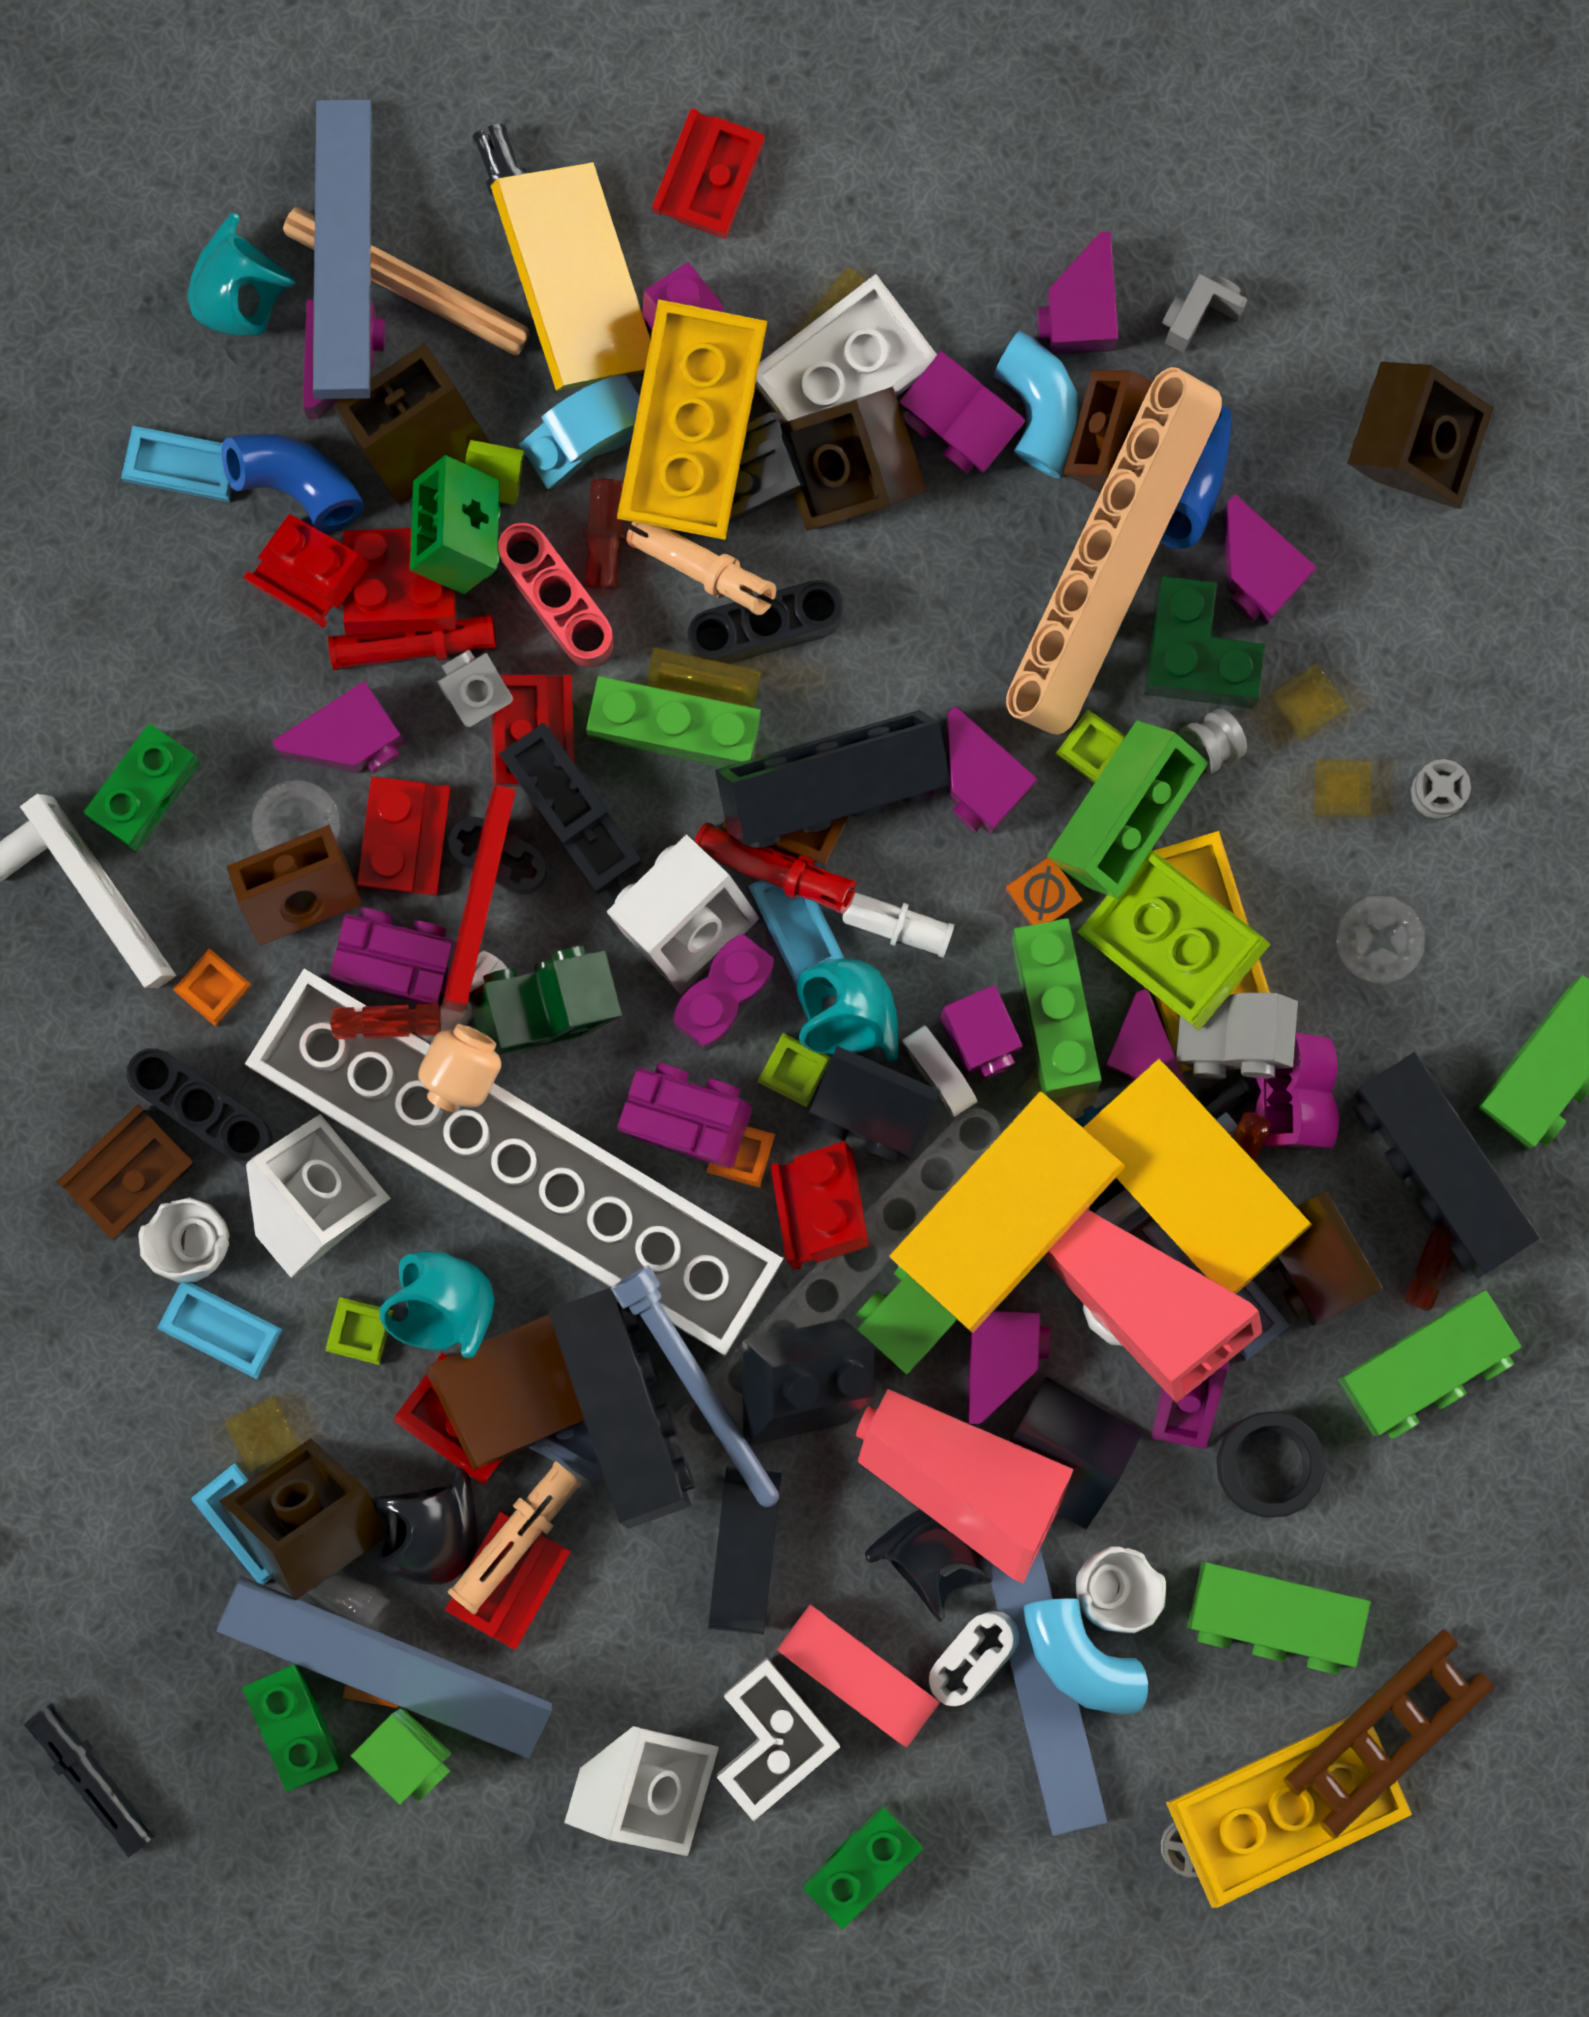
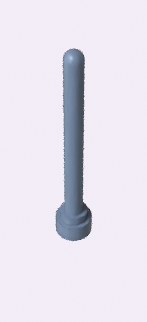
(641, 1296)

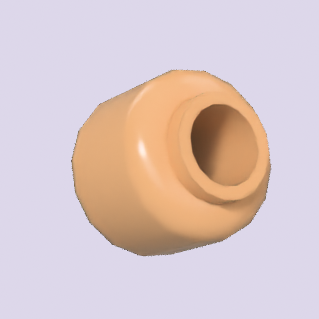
(459, 1068)

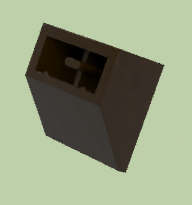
(409, 421)

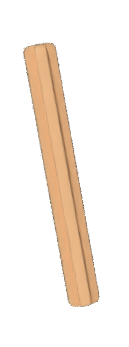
(426, 291)

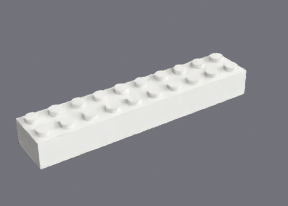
(519, 1167)

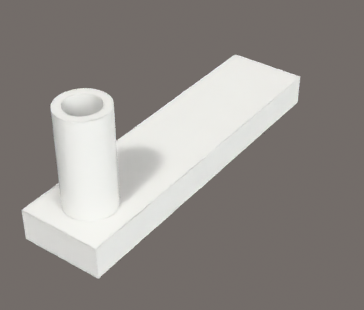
(53, 830)

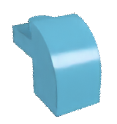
(582, 427)

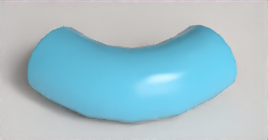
(1048, 401)
(1077, 1665)

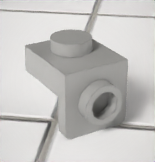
(1188, 312)
(474, 687)

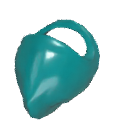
(221, 271)
(861, 1002)
(459, 1300)

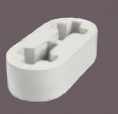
(939, 1071)
(964, 1649)

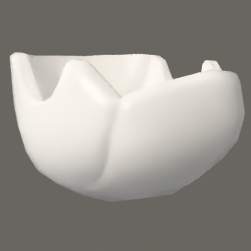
(204, 1240)
(1139, 1596)

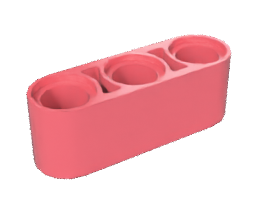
(545, 571)
(858, 1676)

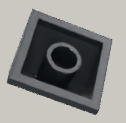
(1082, 1438)

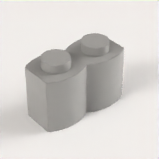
(1245, 1034)

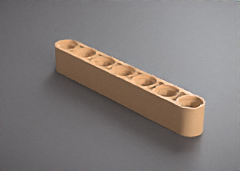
(1114, 551)

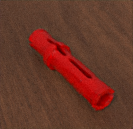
(380, 648)
(794, 875)

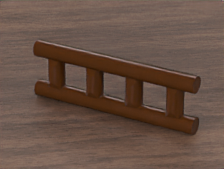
(1354, 1733)

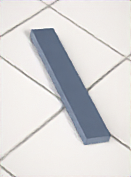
(342, 249)
(384, 1667)
(1049, 1716)

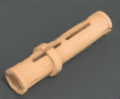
(719, 574)
(471, 1590)

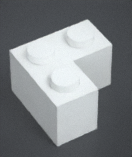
(787, 1745)

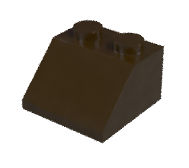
(1420, 433)
(853, 459)
(1324, 1265)
(304, 1518)

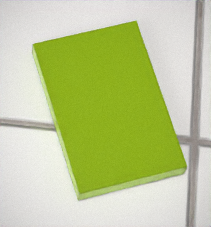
(1175, 940)

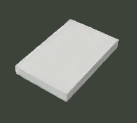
(845, 354)

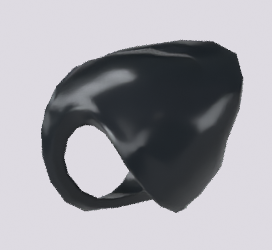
(438, 1535)
(923, 1553)

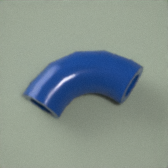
(296, 470)
(1202, 489)

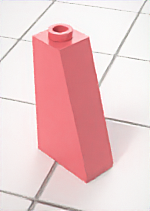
(1155, 1306)
(965, 1479)

